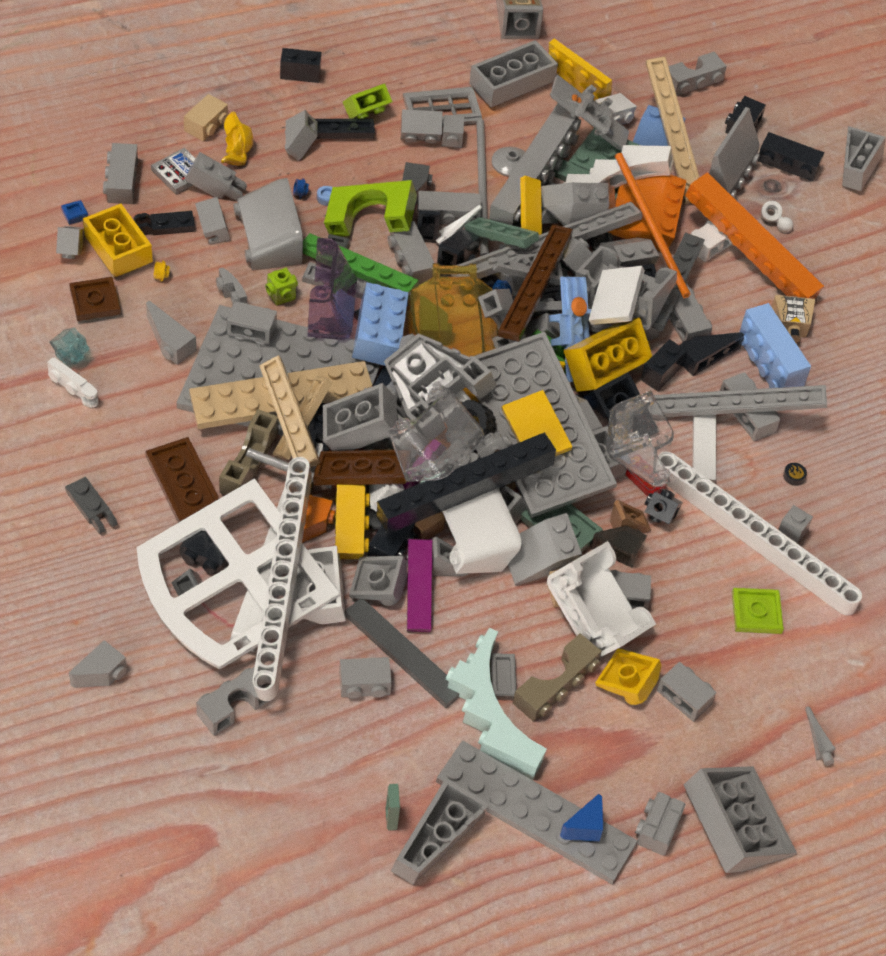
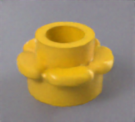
(161, 270)

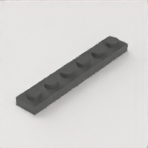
(685, 259)

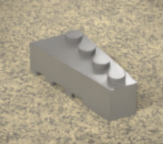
(441, 826)

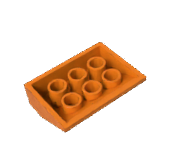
(664, 200)

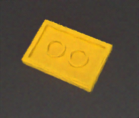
(534, 416)

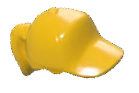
(238, 140)

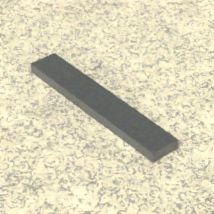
(401, 651)

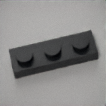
(345, 129)

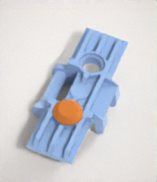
(574, 316)

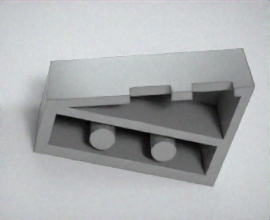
(861, 157)

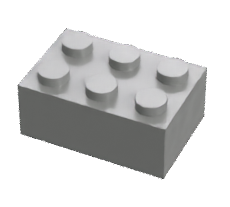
(359, 419)

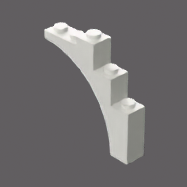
(642, 161)

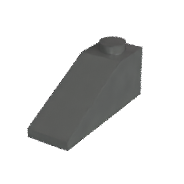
(419, 175)

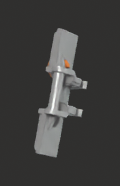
(595, 114)

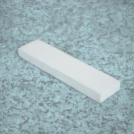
(704, 445)

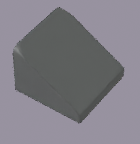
(186, 581)

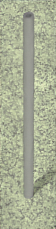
(482, 190)

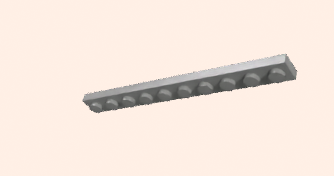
(583, 229)

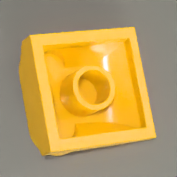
(630, 675)

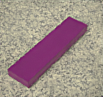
(419, 585)

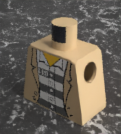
(794, 314)

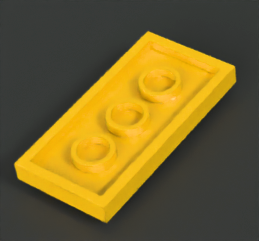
(578, 71)

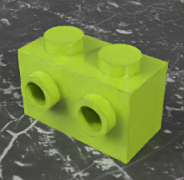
(367, 101)

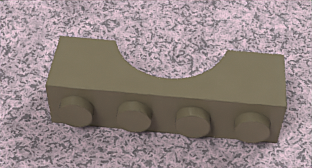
(259, 437)
(538, 695)

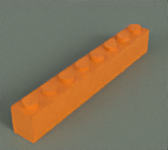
(752, 238)

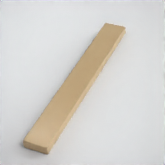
(672, 121)

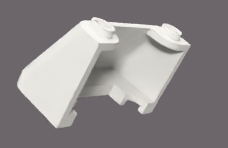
(483, 534)
(596, 602)

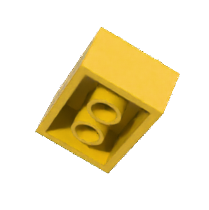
(117, 240)

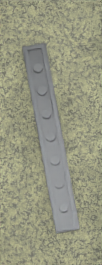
(743, 401)

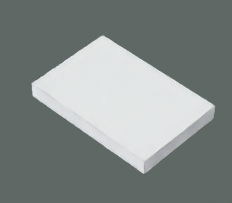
(616, 295)

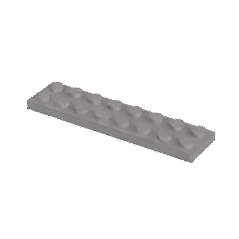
(535, 811)

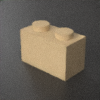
(205, 117)

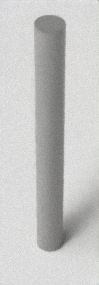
(272, 461)

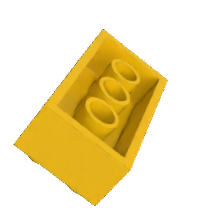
(608, 354)

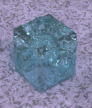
(70, 346)

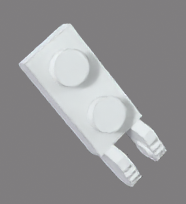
(72, 382)

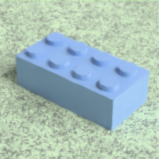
(379, 323)
(773, 348)

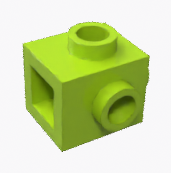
(281, 286)

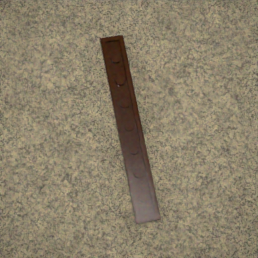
(535, 283)

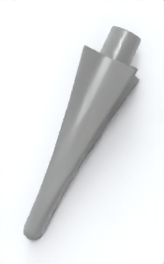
(822, 744)

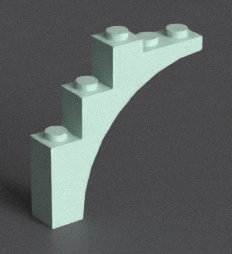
(482, 711)

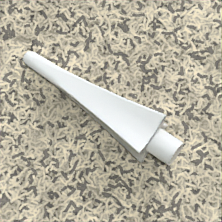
(459, 224)

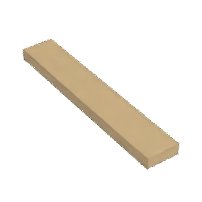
(288, 411)

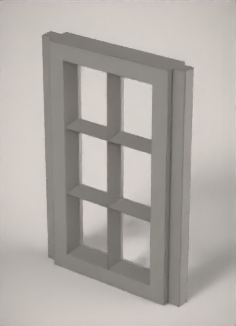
(446, 94)

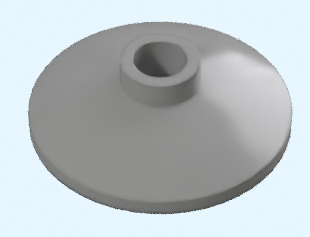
(506, 160)

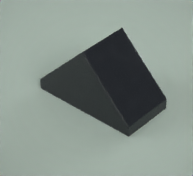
(428, 224)

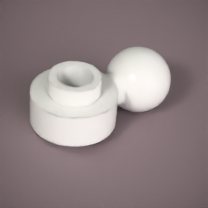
(784, 224)

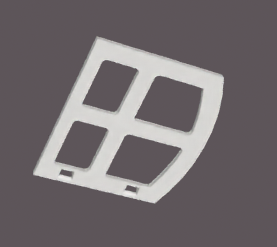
(241, 569)

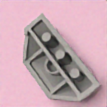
(577, 200)

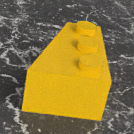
(351, 521)

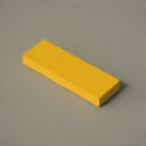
(531, 204)

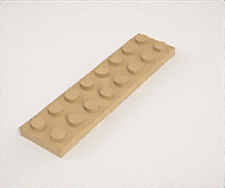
(241, 399)

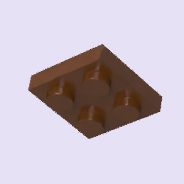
(94, 298)

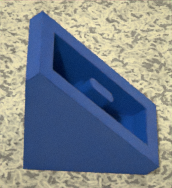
(586, 823)

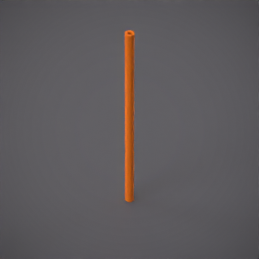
(652, 224)

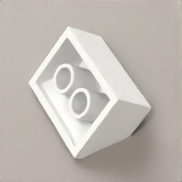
(330, 563)

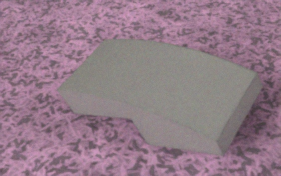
(230, 286)

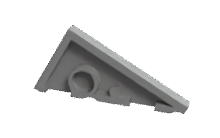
(522, 265)

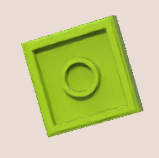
(757, 610)

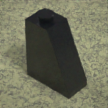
(457, 249)

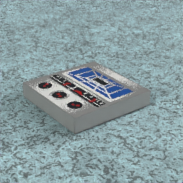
(174, 169)

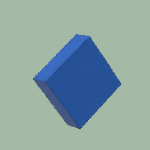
(74, 212)

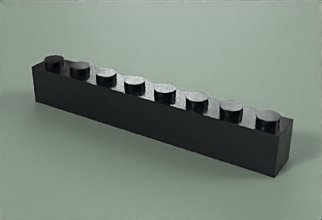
(466, 483)

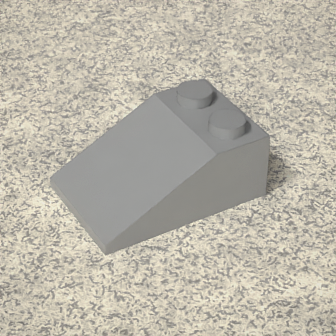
(544, 549)

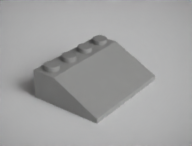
(736, 154)
(738, 817)

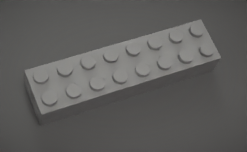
(539, 161)

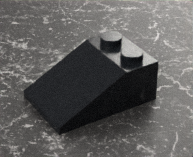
(609, 395)

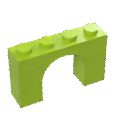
(348, 200)

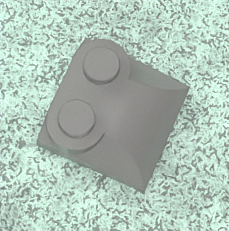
(380, 579)

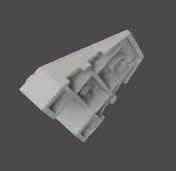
(426, 364)

